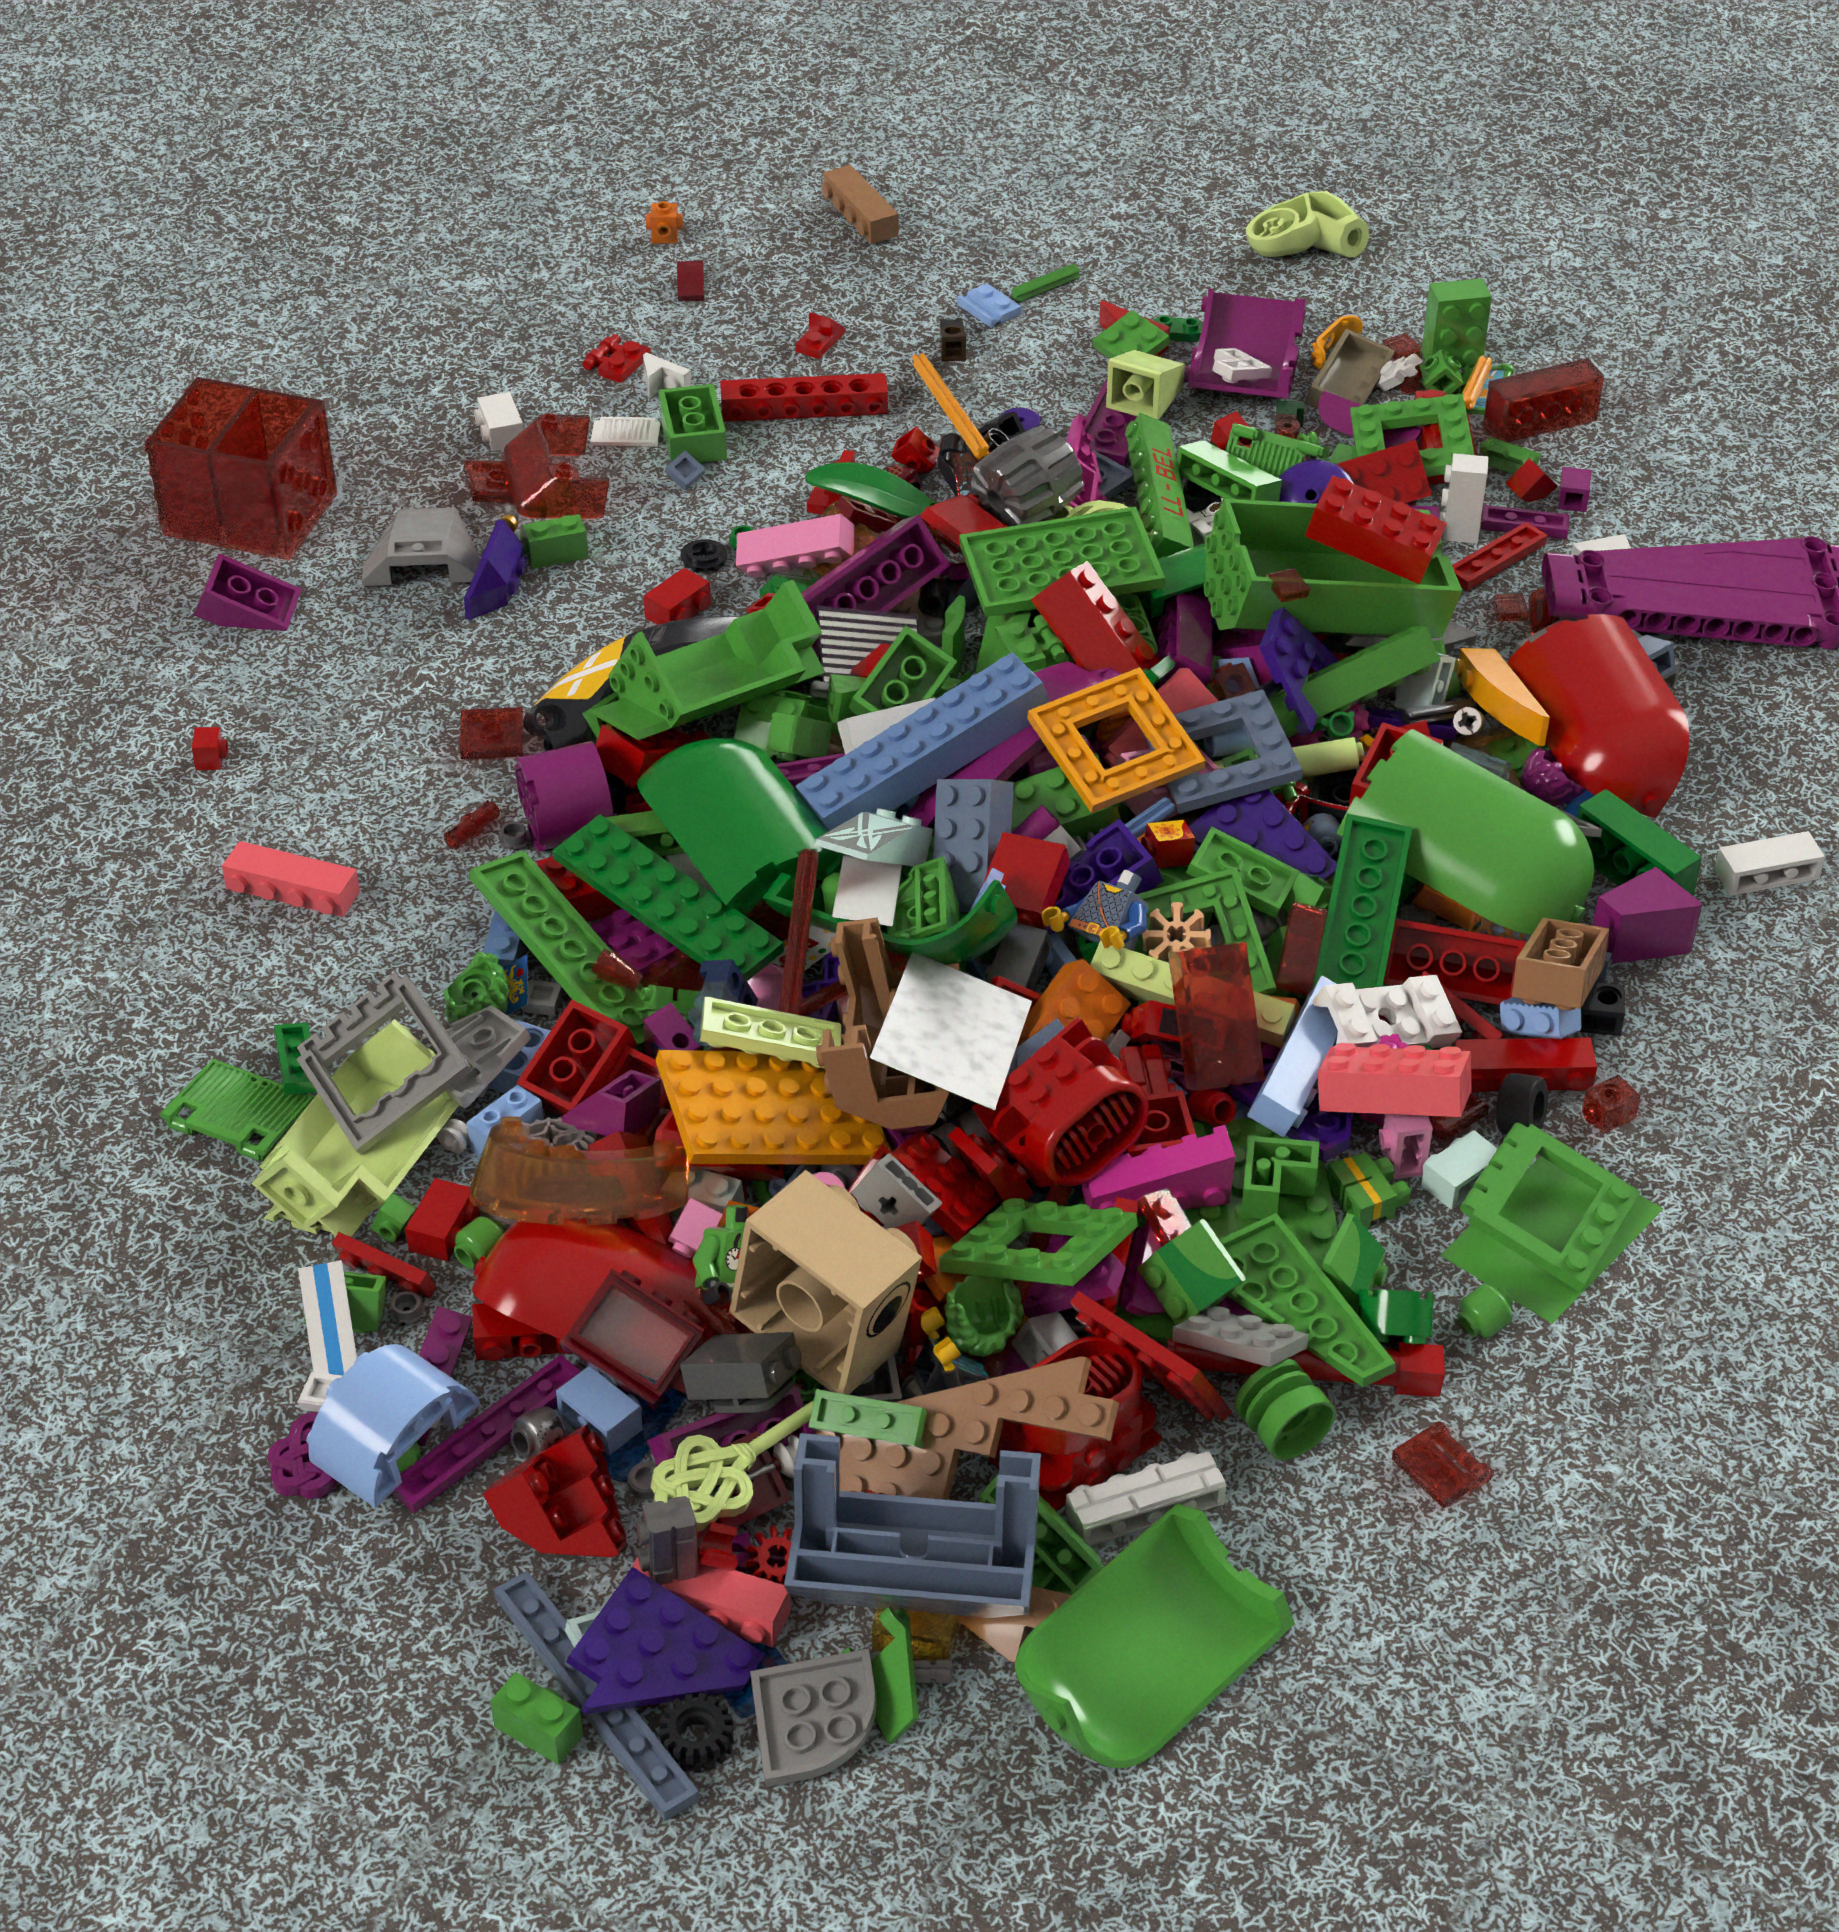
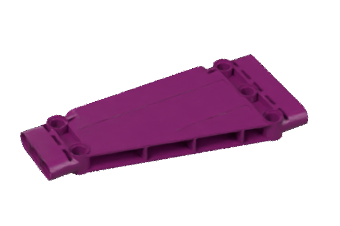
(1712, 590)

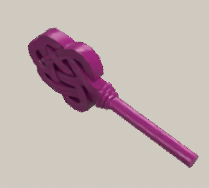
(291, 1466)

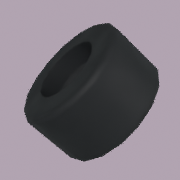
(1521, 1101)

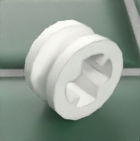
(454, 1136)

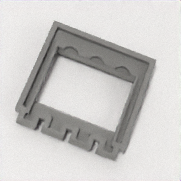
(418, 1088)

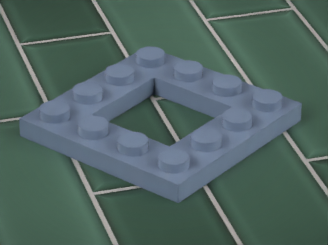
(1275, 760)

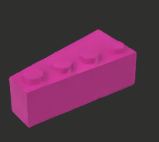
(1194, 1170)

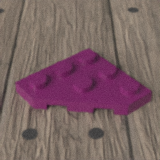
(1097, 1284)

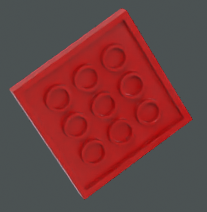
(1158, 1363)

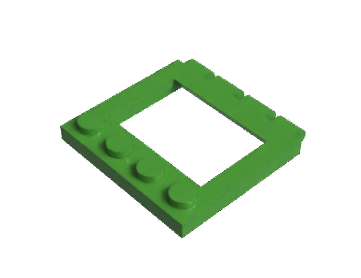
(1591, 1234)

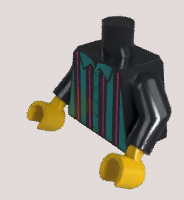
(940, 1362)

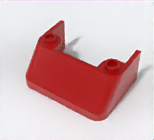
(958, 517)

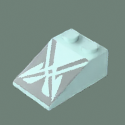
(880, 838)

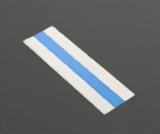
(327, 1318)

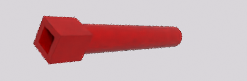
(1417, 1366)

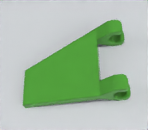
(895, 1677)

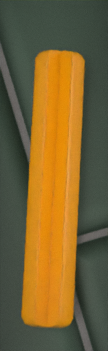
(1476, 381)

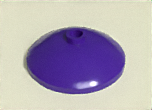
(1307, 478)

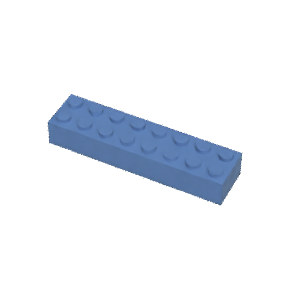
(927, 744)

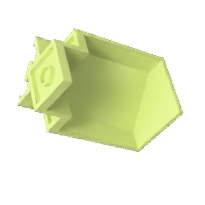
(314, 1168)

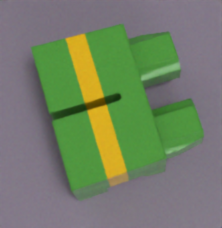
(1363, 1187)

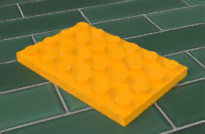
(760, 1111)

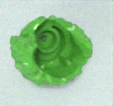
(480, 979)
(983, 1314)

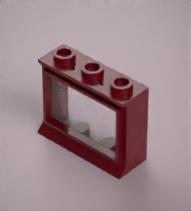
(634, 1337)

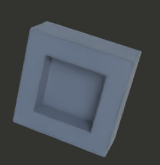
(684, 470)

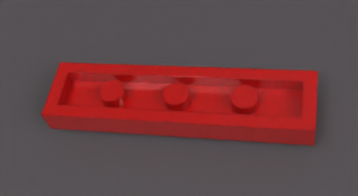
(1498, 555)

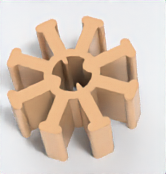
(1161, 937)

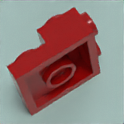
(991, 1166)

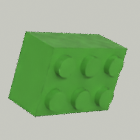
(1457, 319)
(693, 422)
(905, 674)

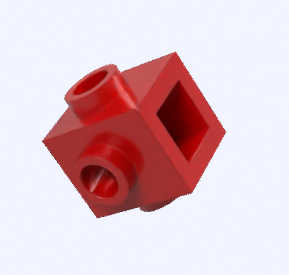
(916, 451)

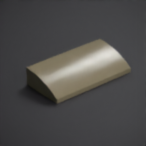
(1350, 369)

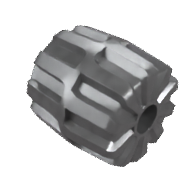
(1028, 477)

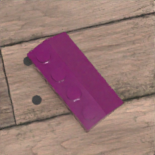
(729, 1427)

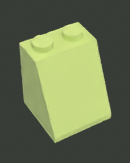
(1143, 383)

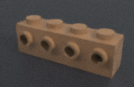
(860, 204)

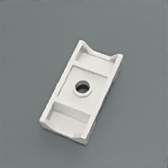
(1415, 1012)

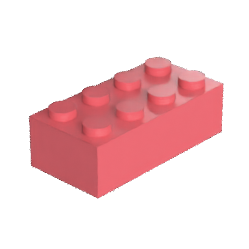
(1395, 1080)

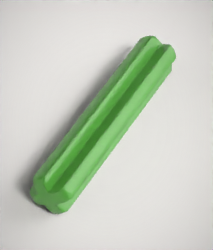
(1045, 282)

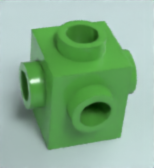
(1441, 372)

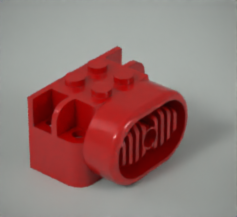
(1067, 1110)
(1082, 1460)

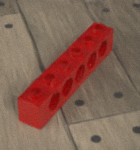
(804, 397)

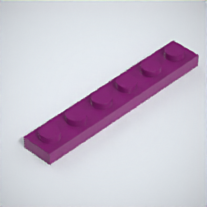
(480, 1436)

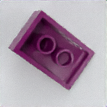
(246, 597)

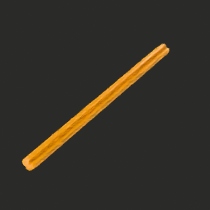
(951, 406)

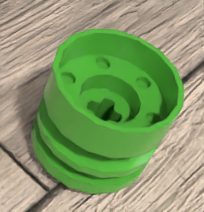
(1285, 1409)

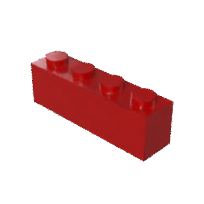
(1560, 1062)

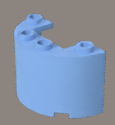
(379, 1415)

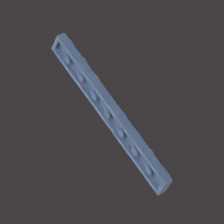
(620, 1729)

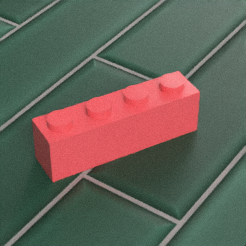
(291, 878)
(737, 1601)

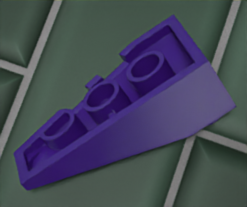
(1104, 861)

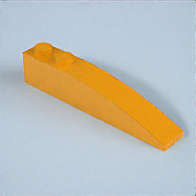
(1501, 693)

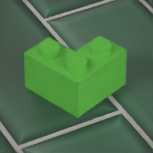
(1277, 1168)

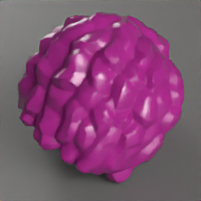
(1548, 780)

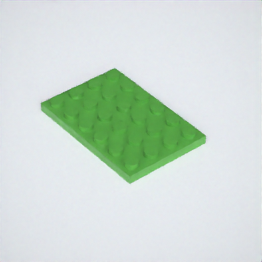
(1024, 559)

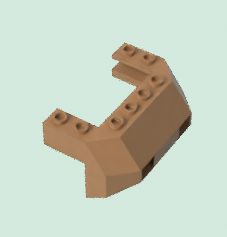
(854, 1079)

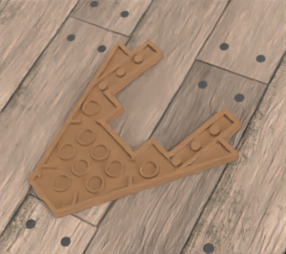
(972, 1422)

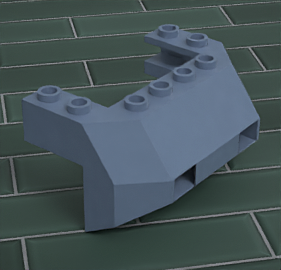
(912, 1549)

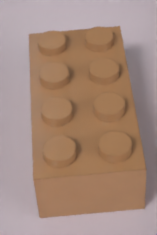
(1560, 963)

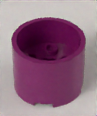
(561, 792)

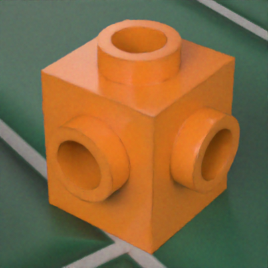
(664, 222)

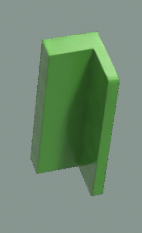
(868, 1418)

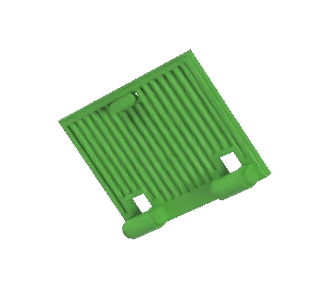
(1272, 451)
(234, 1106)

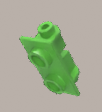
(1506, 455)
(659, 996)

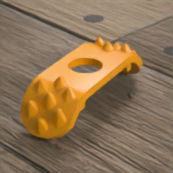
(1336, 330)

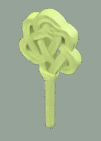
(701, 1464)

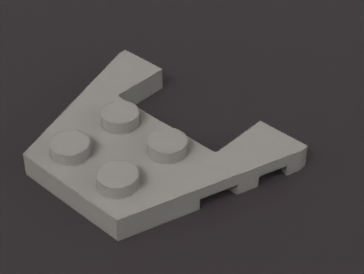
(488, 1044)

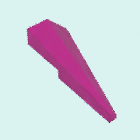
(1091, 477)

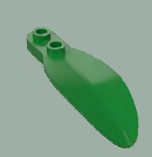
(871, 486)

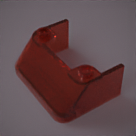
(549, 488)

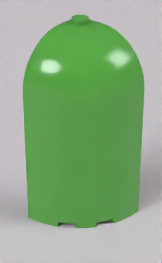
(1480, 836)
(1149, 1642)

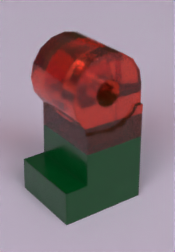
(1289, 418)

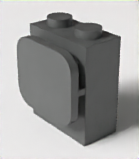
(742, 1371)

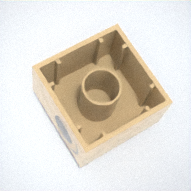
(827, 1276)

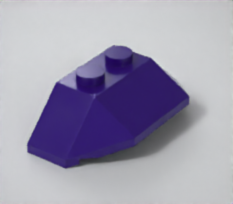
(496, 573)

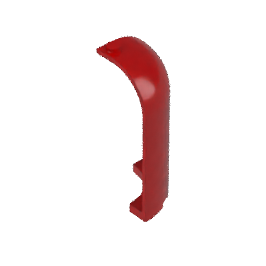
(1607, 710)
(553, 1271)

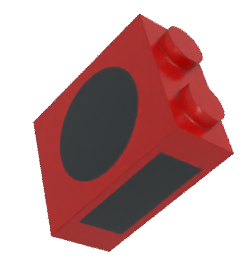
(1151, 1025)

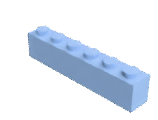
(1296, 1068)

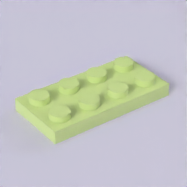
(764, 1030)

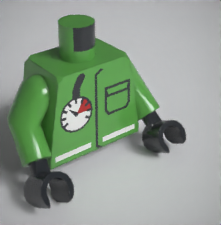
(719, 1256)

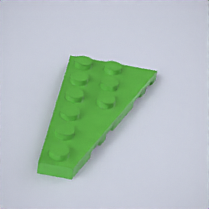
(1292, 1289)

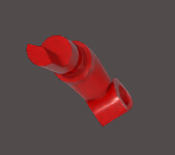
(715, 1546)

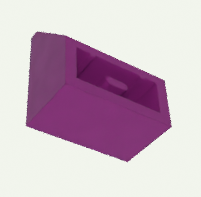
(620, 1106)

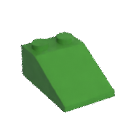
(756, 714)

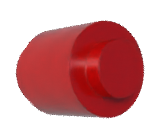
(1211, 1107)

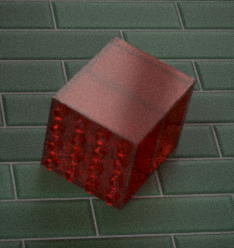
(242, 468)

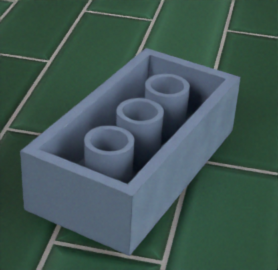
(968, 830)

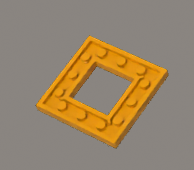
(1100, 788)

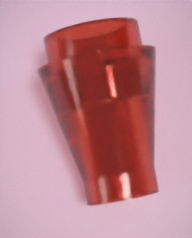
(616, 970)

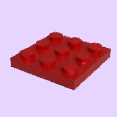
(961, 1194)

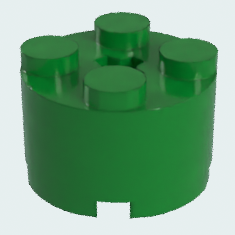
(1397, 1314)

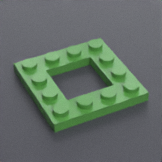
(1447, 411)
(1226, 896)
(985, 1250)

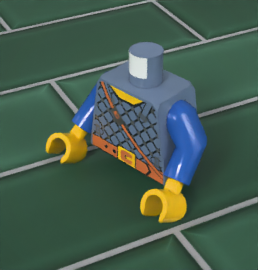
(1105, 914)

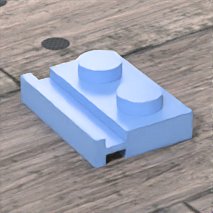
(989, 305)

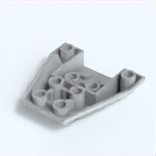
(422, 538)

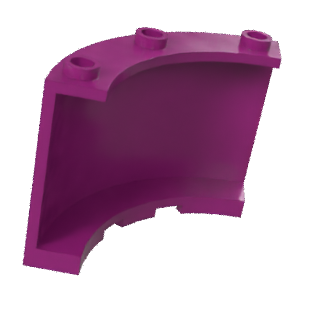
(1256, 327)

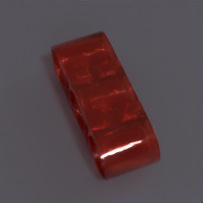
(1300, 948)

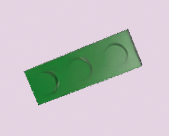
(287, 1039)

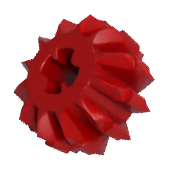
(762, 1555)

